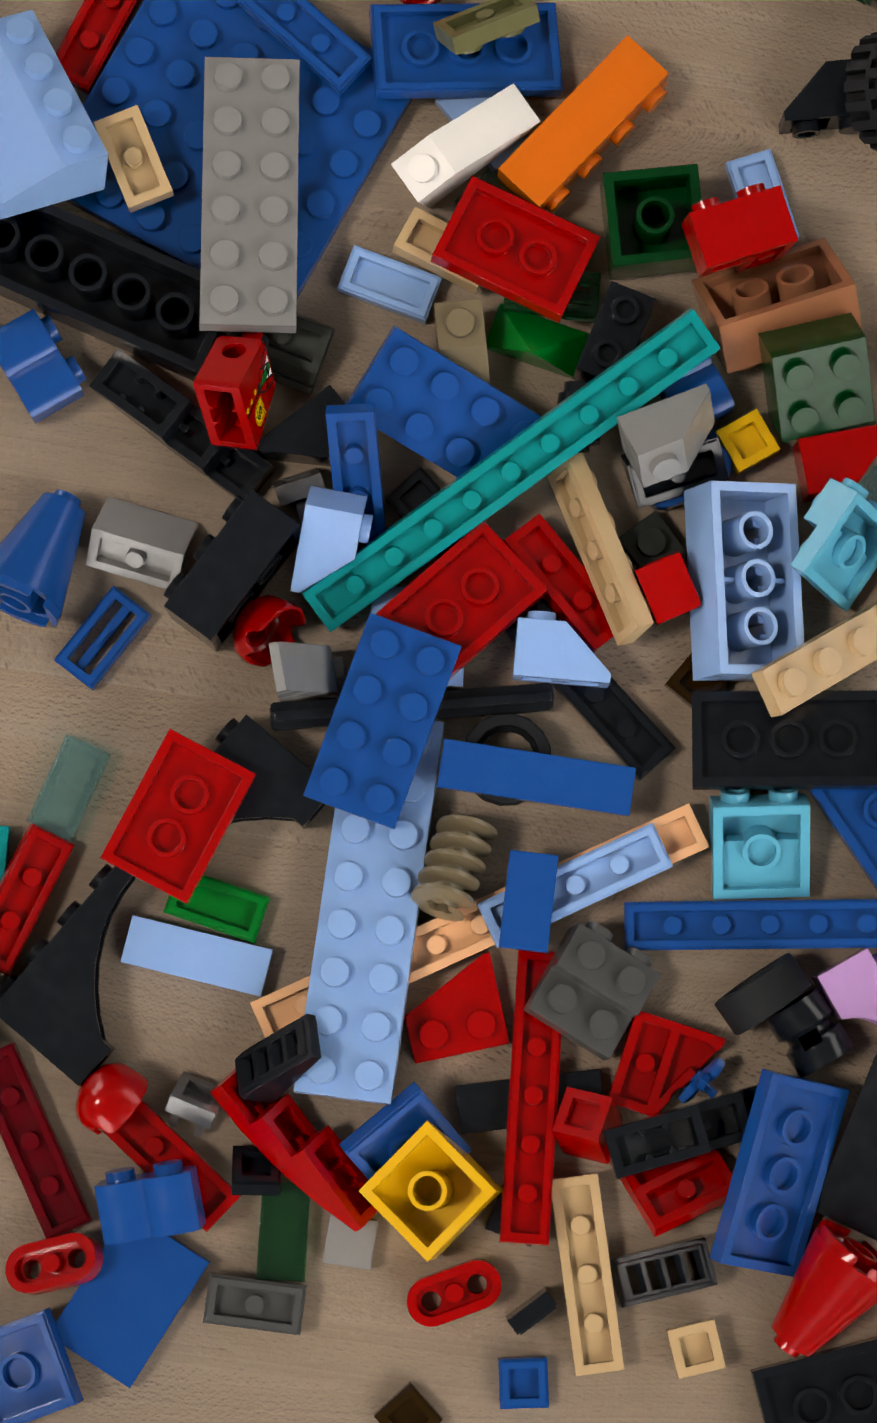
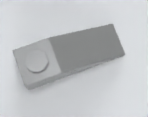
(305, 671)

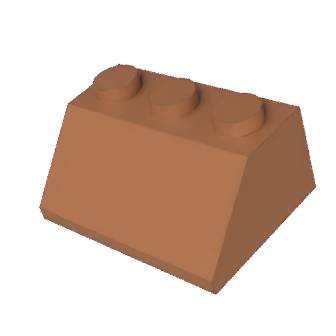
(795, 290)

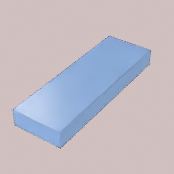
(197, 955)

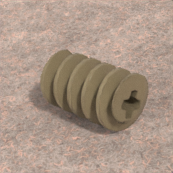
(449, 866)

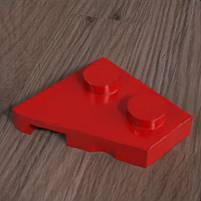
(459, 1015)
(658, 1062)
(679, 1190)

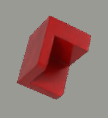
(668, 587)
(582, 1123)

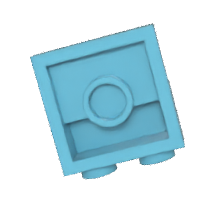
(843, 545)
(759, 844)

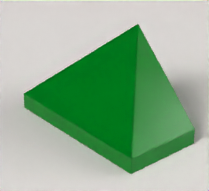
(536, 341)

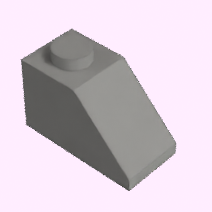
(666, 434)

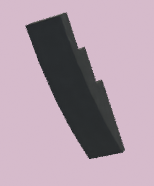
(178, 425)
(679, 1133)

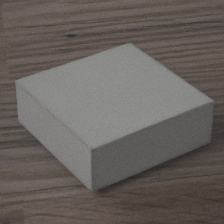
(349, 1247)

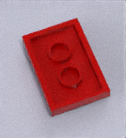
(515, 249)
(468, 594)
(178, 816)

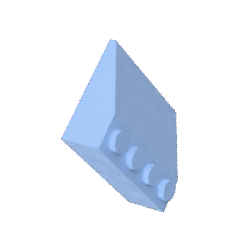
(45, 132)

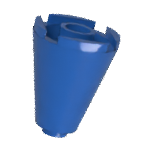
(40, 559)

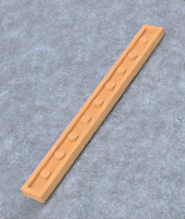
(447, 942)

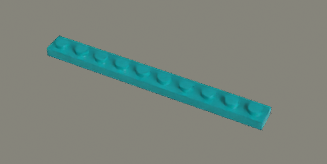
(512, 469)

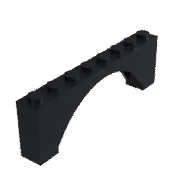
(58, 993)

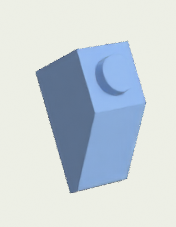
(329, 534)
(554, 654)

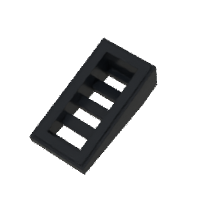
(273, 1063)
(677, 1249)

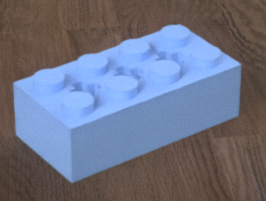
(740, 565)

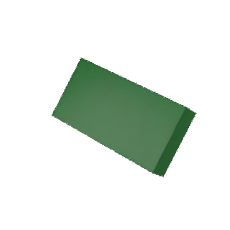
(222, 908)

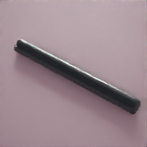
(455, 704)

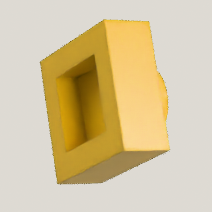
(747, 441)

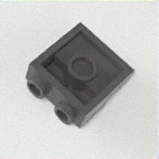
(592, 989)

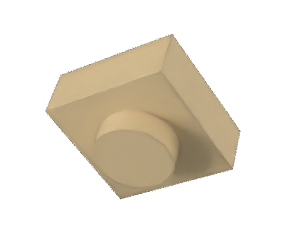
(695, 1348)

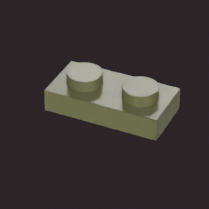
(485, 22)

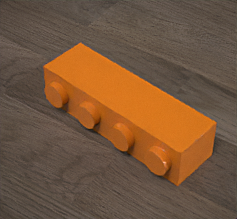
(584, 126)

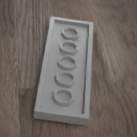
(249, 195)

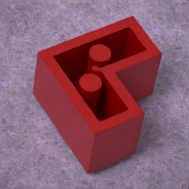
(739, 231)

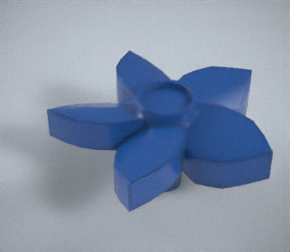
(701, 1080)

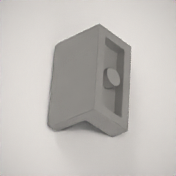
(139, 543)

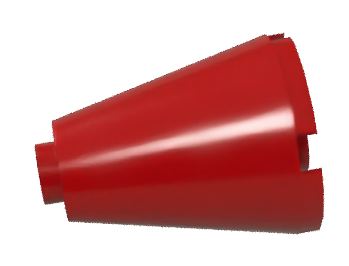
(827, 1291)

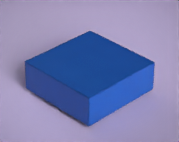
(523, 1382)

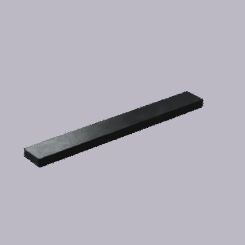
(605, 710)

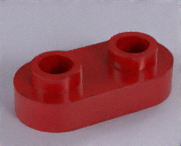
(57, 1263)
(455, 1295)

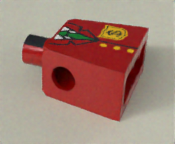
(236, 390)

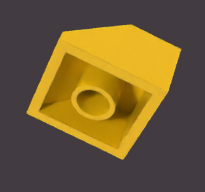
(430, 1191)

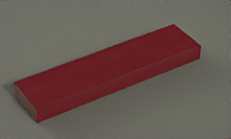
(37, 1150)

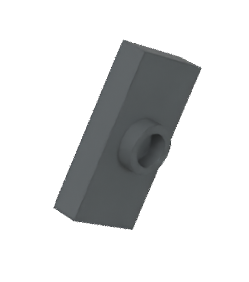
(254, 1303)

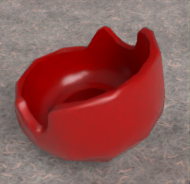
(264, 622)
(109, 1097)

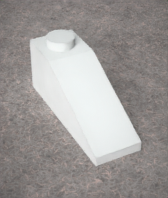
(465, 145)

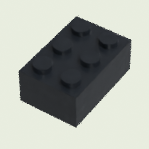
(231, 568)

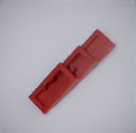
(300, 1152)

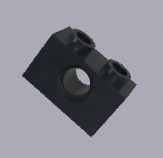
(614, 330)

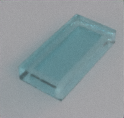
(69, 787)

